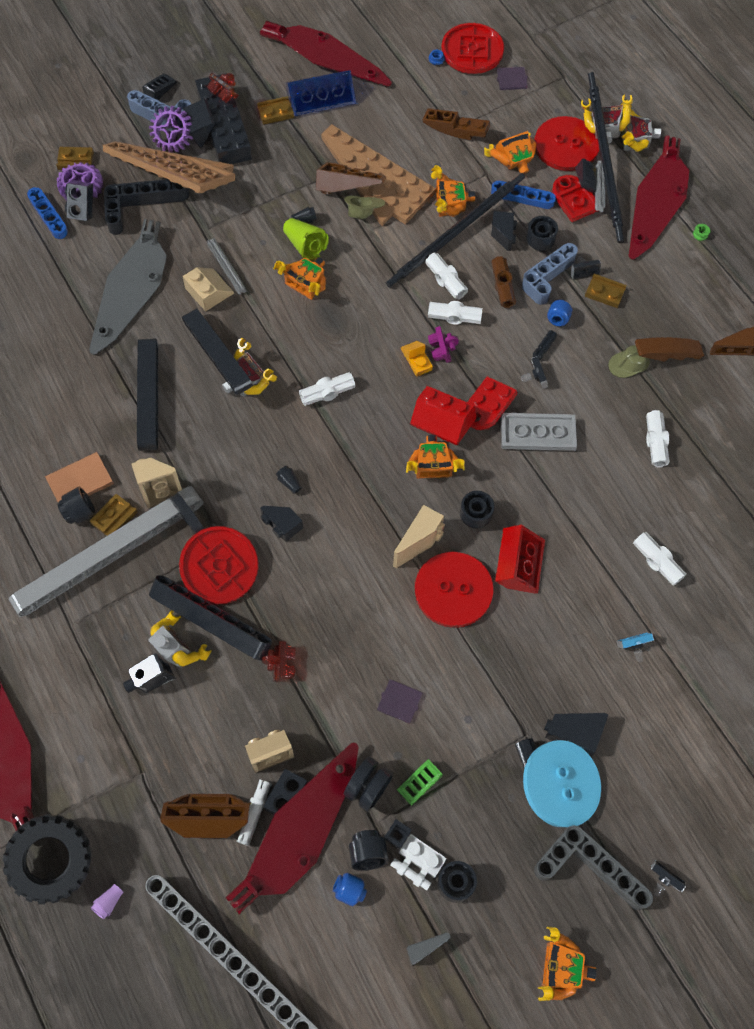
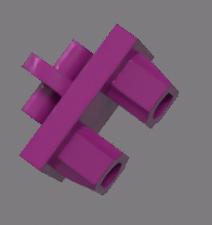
(440, 339)

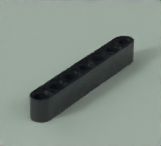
(217, 352)
(147, 394)
(210, 617)

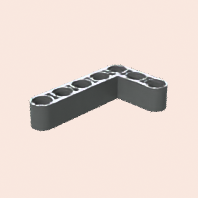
(595, 864)

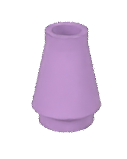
(106, 902)

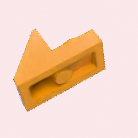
(417, 358)

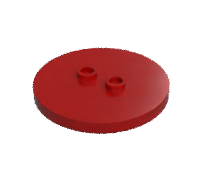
(472, 48)
(565, 142)
(219, 564)
(453, 589)

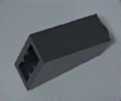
(578, 728)

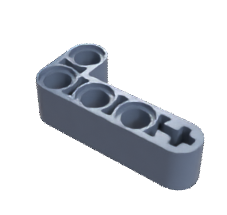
(146, 107)
(536, 279)

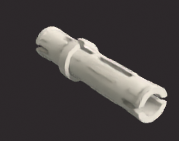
(256, 807)

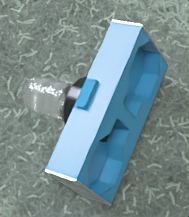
(636, 642)

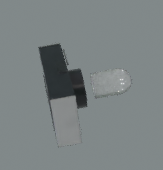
(585, 268)
(537, 372)
(667, 878)

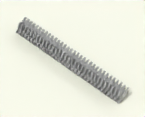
(600, 188)
(226, 266)

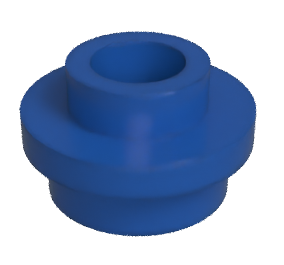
(436, 57)

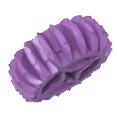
(171, 122)
(82, 173)

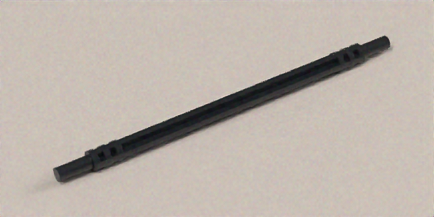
(605, 157)
(457, 228)

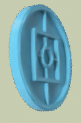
(562, 784)

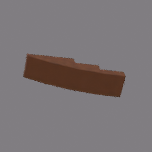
(668, 347)

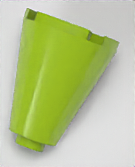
(306, 238)

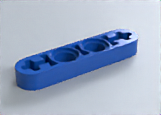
(524, 191)
(46, 213)

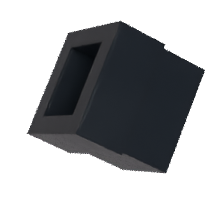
(402, 829)

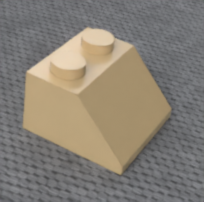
(206, 287)
(269, 750)

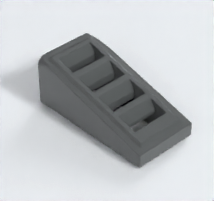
(421, 949)

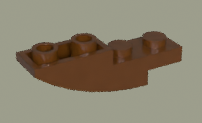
(453, 125)

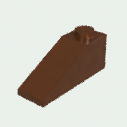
(736, 344)

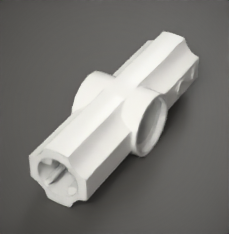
(446, 276)
(455, 312)
(327, 389)
(657, 438)
(659, 558)

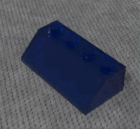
(321, 92)

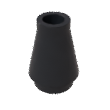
(305, 215)
(288, 479)

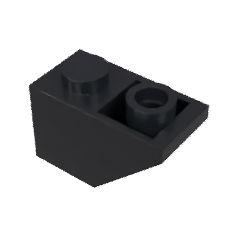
(502, 228)
(282, 520)

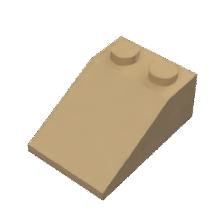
(420, 536)

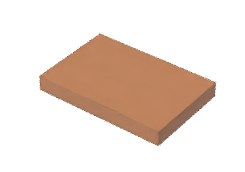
(87, 473)

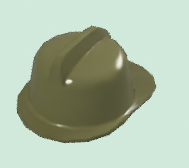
(362, 206)
(628, 363)

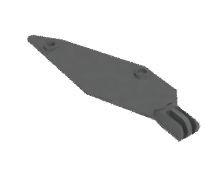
(129, 287)

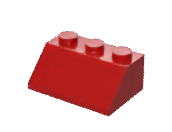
(443, 415)
(520, 559)

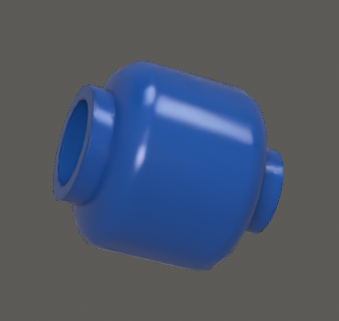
(559, 313)
(349, 889)

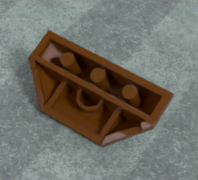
(205, 815)

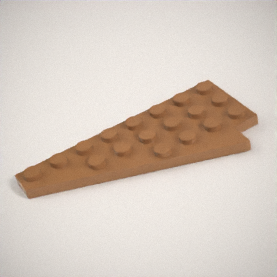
(185, 170)
(401, 190)

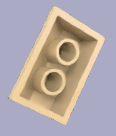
(155, 480)

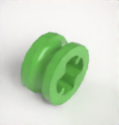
(701, 236)

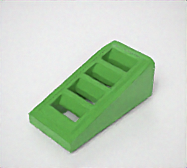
(414, 777)

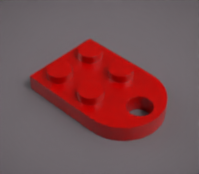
(573, 199)
(490, 402)

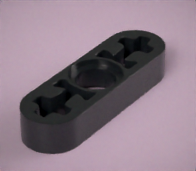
(186, 513)

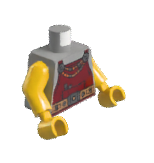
(615, 118)
(638, 132)
(258, 377)
(171, 645)

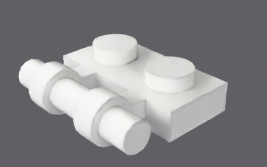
(423, 857)

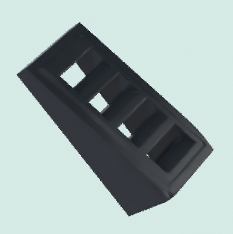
(149, 87)
(587, 175)

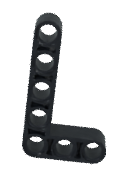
(138, 193)

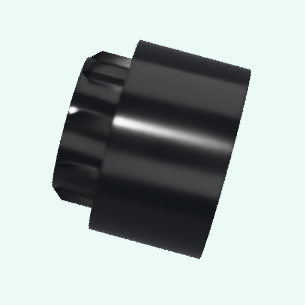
(542, 233)
(477, 500)
(76, 506)
(368, 851)
(468, 876)

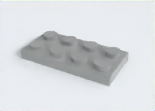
(538, 431)

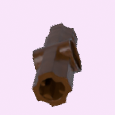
(503, 282)

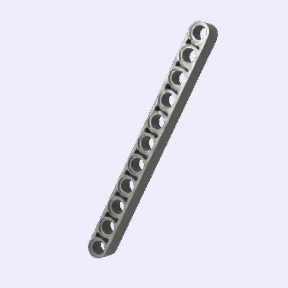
(101, 554)
(229, 954)

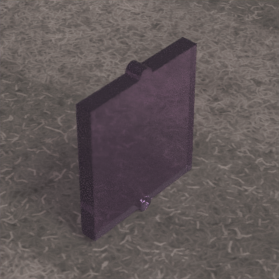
(512, 78)
(399, 701)

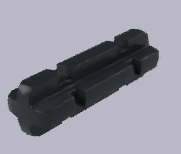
(545, 344)

